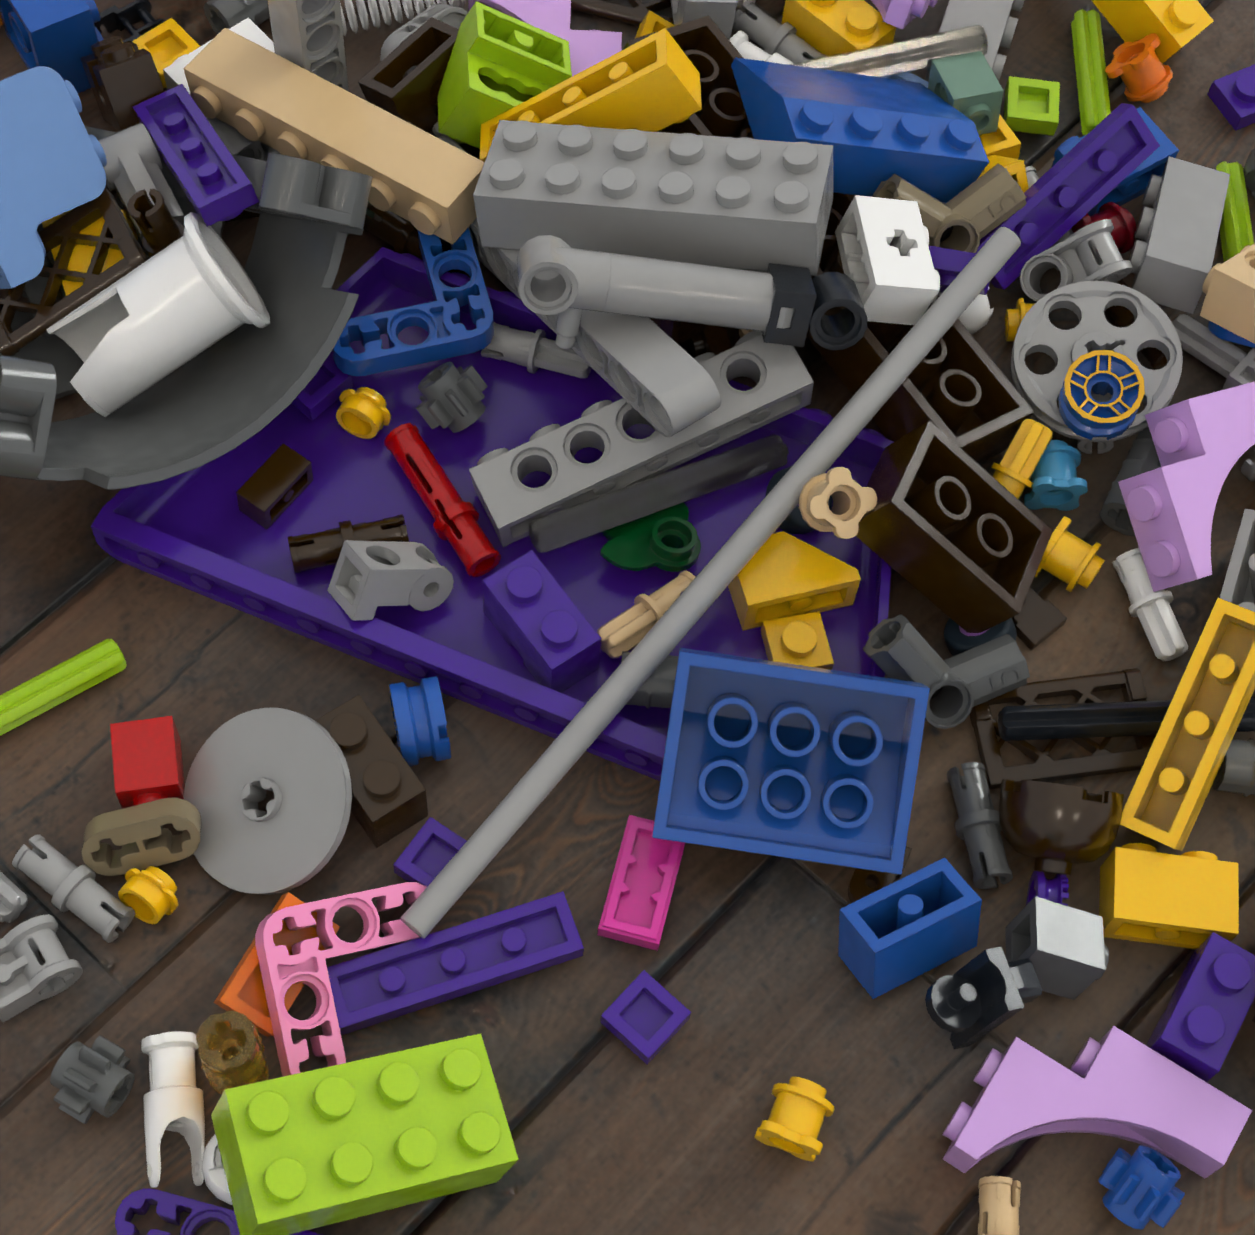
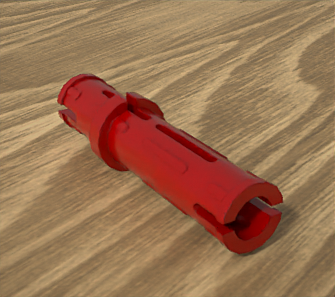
(453, 517)

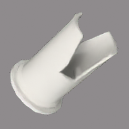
(159, 317)

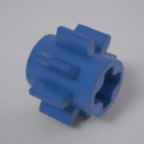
(1141, 1187)

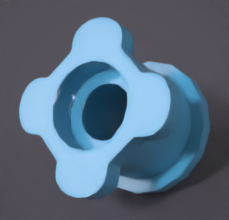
(1056, 479)

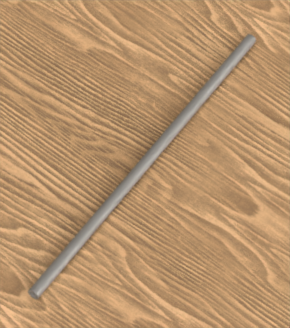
(705, 589)

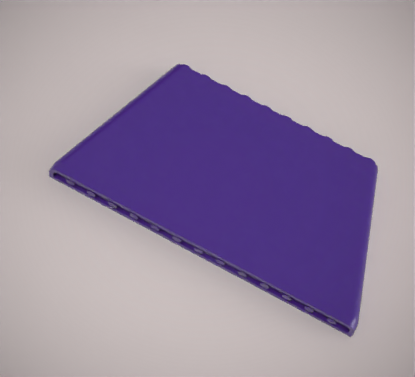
(200, 540)

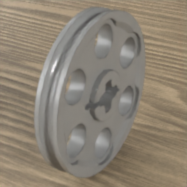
(1094, 332)

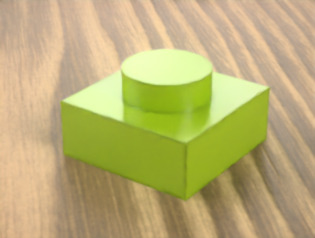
(1032, 105)

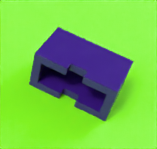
(541, 623)
(1206, 1007)

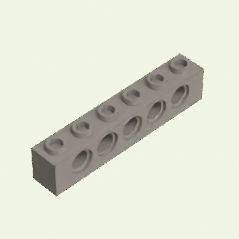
(511, 506)

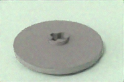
(303, 822)

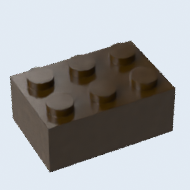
(953, 530)

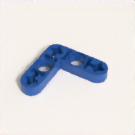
(439, 318)

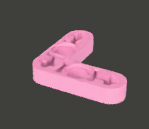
(309, 965)

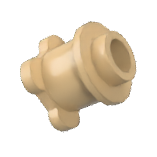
(849, 502)

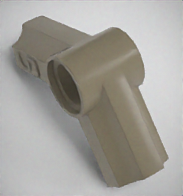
(971, 212)

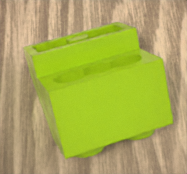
(495, 68)

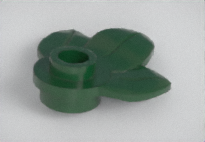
(650, 539)

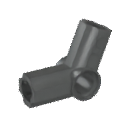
(965, 678)

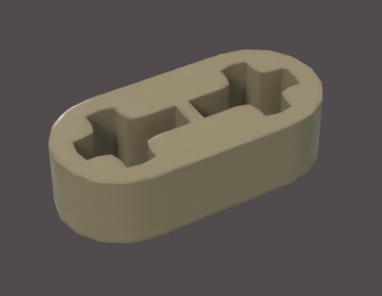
(141, 836)

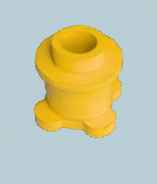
(1070, 558)
(796, 1118)

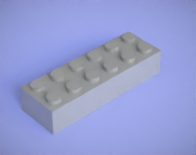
(657, 194)

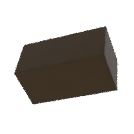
(274, 486)

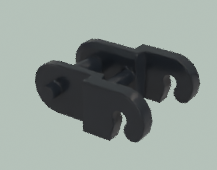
(128, 16)

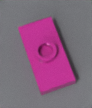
(641, 886)

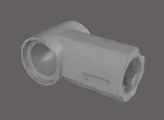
(136, 166)

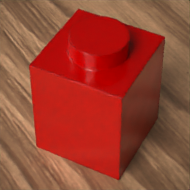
(147, 761)

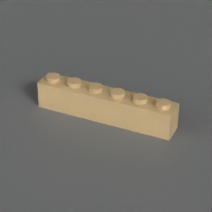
(328, 125)

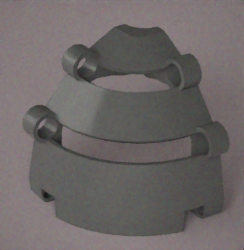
(228, 387)

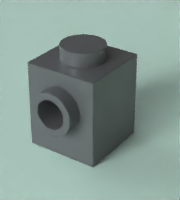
(1061, 944)

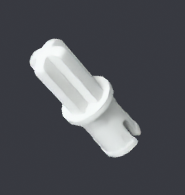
(1150, 607)

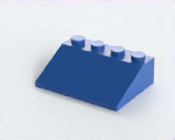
(871, 122)
(790, 760)

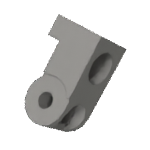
(387, 575)

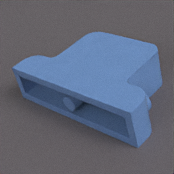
(44, 165)

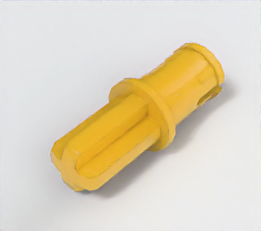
(1022, 456)

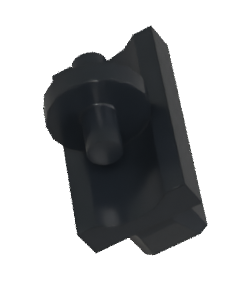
(981, 995)

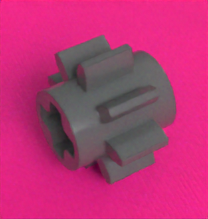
(451, 397)
(92, 1079)

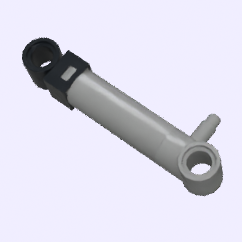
(774, 302)

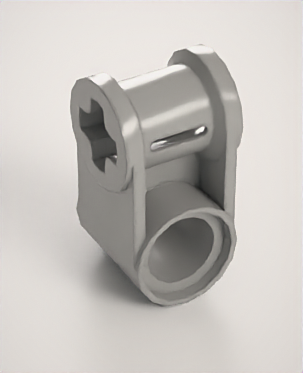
(1078, 260)

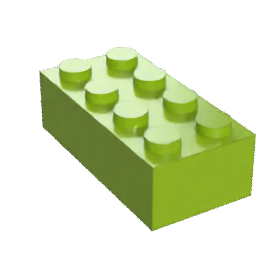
(362, 1137)

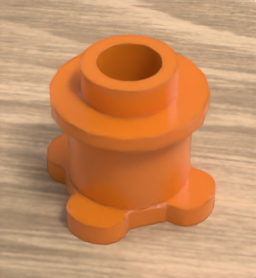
(1140, 69)

